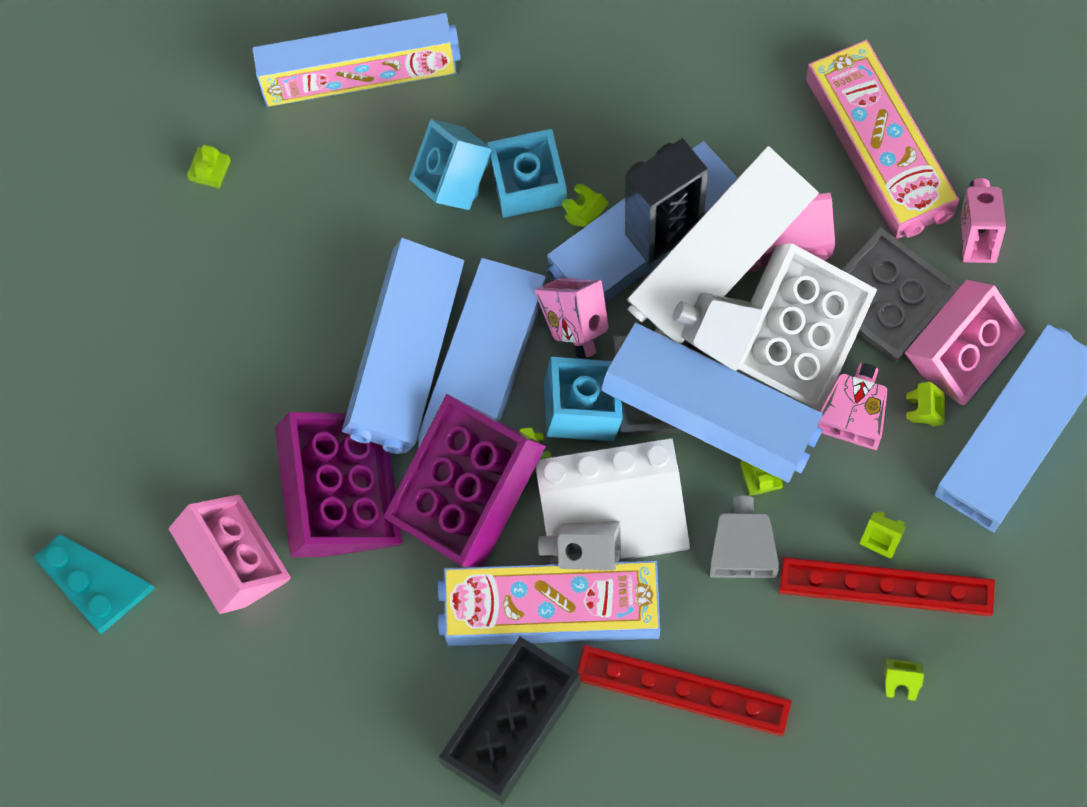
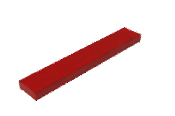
(887, 586)
(684, 690)

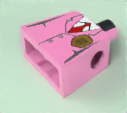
(982, 210)
(575, 312)
(856, 408)

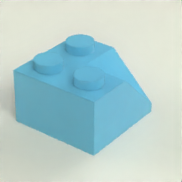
(450, 164)
(527, 173)
(575, 400)

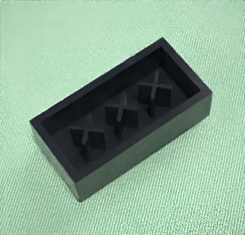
(664, 199)
(510, 719)

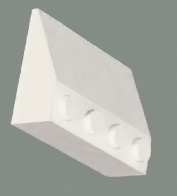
(804, 325)
(618, 484)

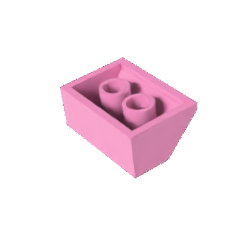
(810, 231)
(966, 340)
(228, 552)

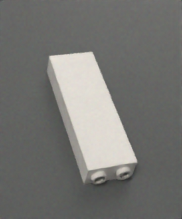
(723, 241)

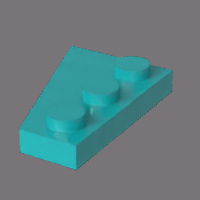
(92, 582)

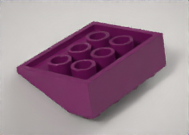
(464, 482)
(333, 487)

